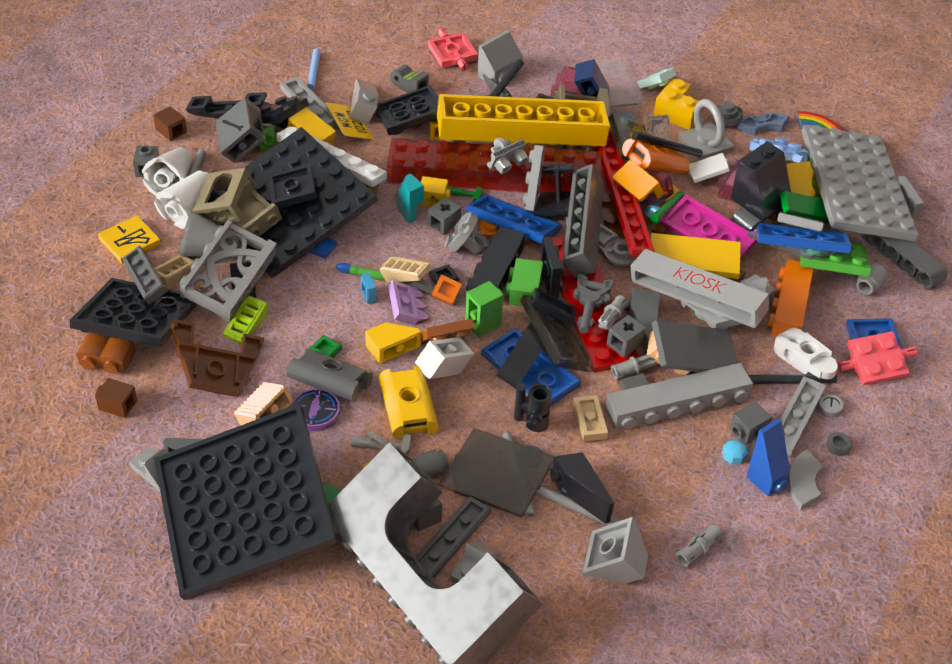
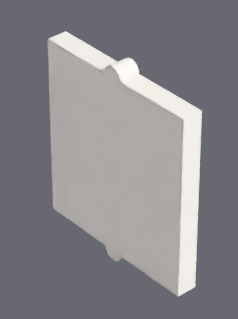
(708, 167)

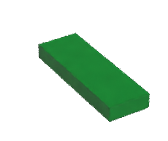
(803, 206)

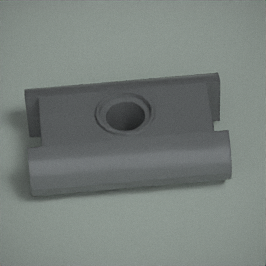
(329, 374)

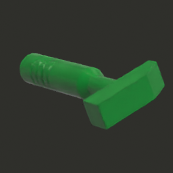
(461, 192)

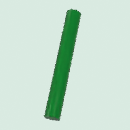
(661, 212)

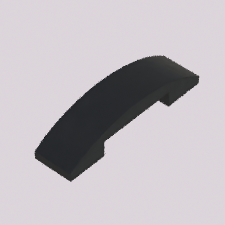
(205, 106)
(521, 357)

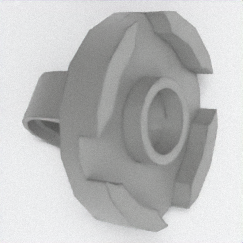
(467, 235)

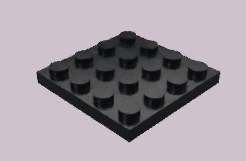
(123, 313)

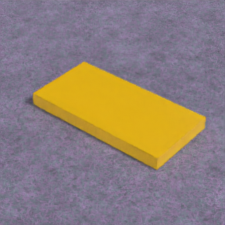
(711, 255)

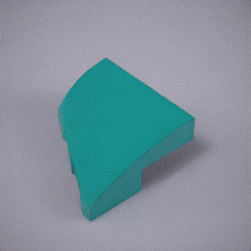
(409, 196)

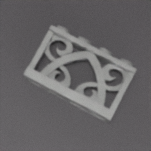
(231, 298)

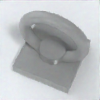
(707, 137)

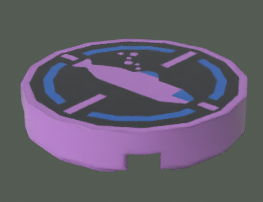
(319, 408)

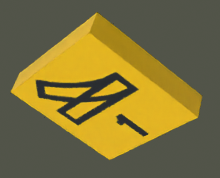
(127, 236)

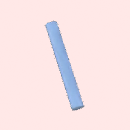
(314, 68)

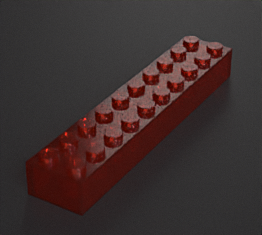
(467, 167)

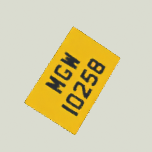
(348, 126)

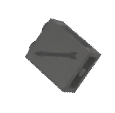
(240, 130)

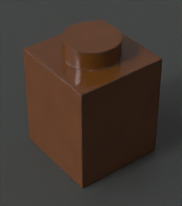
(170, 123)
(116, 397)

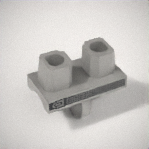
(504, 152)

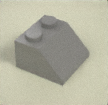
(498, 56)

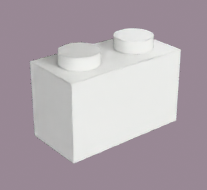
(444, 357)

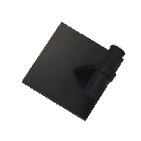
(556, 202)

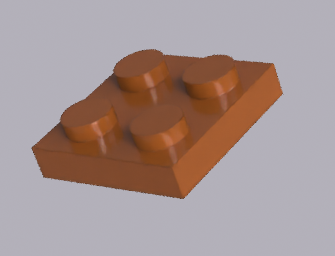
(446, 331)

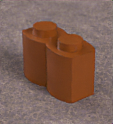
(105, 353)

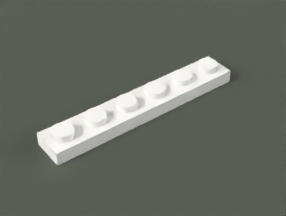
(363, 170)

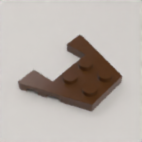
(211, 367)

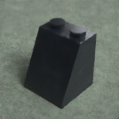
(760, 181)

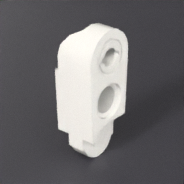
(805, 353)

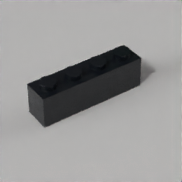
(498, 259)

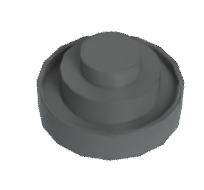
(731, 114)

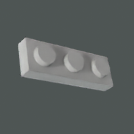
(534, 177)

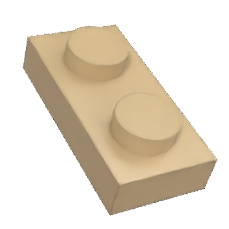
(590, 418)

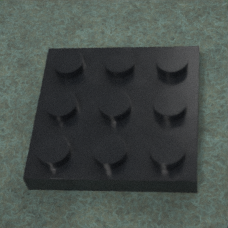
(408, 110)

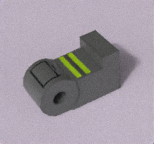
(408, 79)

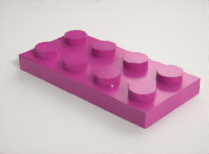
(697, 220)

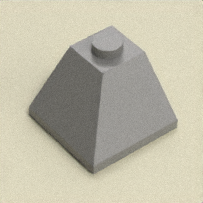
(616, 552)

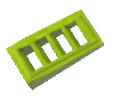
(253, 307)

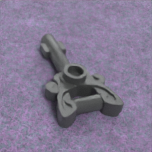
(591, 299)

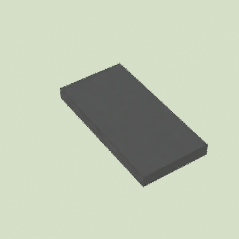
(692, 346)

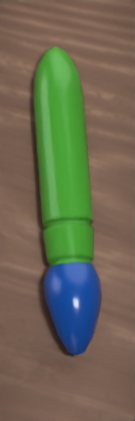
(347, 268)

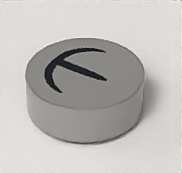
(830, 405)

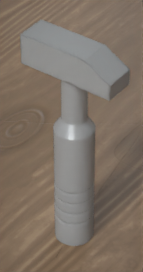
(366, 443)

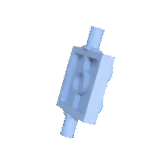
(791, 150)

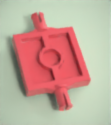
(452, 50)
(877, 358)

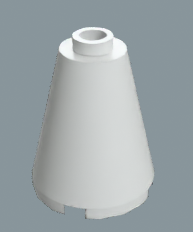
(167, 169)
(180, 198)

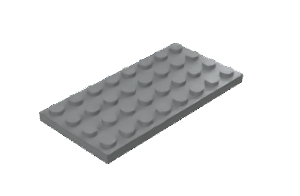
(858, 183)

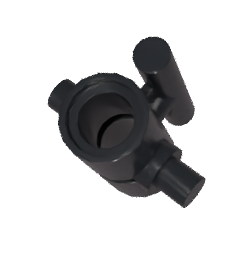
(535, 406)

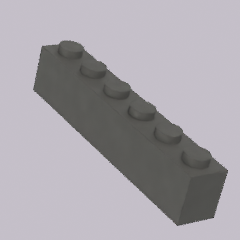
(583, 221)

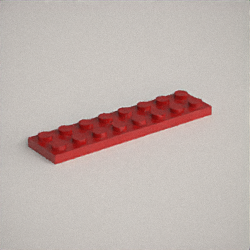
(596, 338)

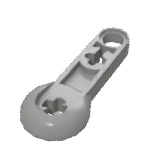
(614, 248)

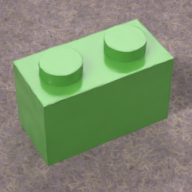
(524, 277)
(485, 307)

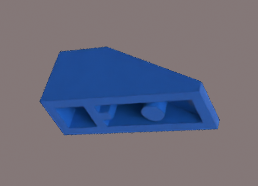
(770, 461)

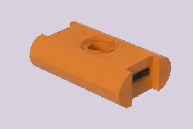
(655, 157)

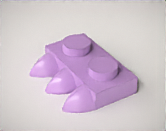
(405, 303)

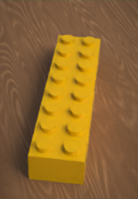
(517, 118)

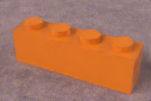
(792, 297)

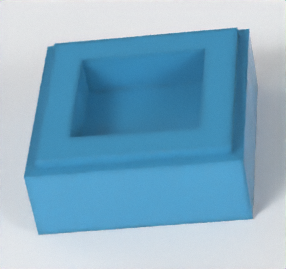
(368, 288)

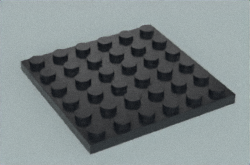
(308, 223)
(243, 501)

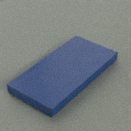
(513, 217)
(803, 238)
(541, 371)

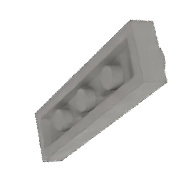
(297, 88)
(800, 411)

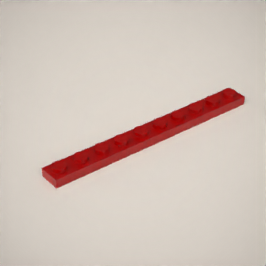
(626, 204)

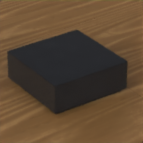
(445, 271)

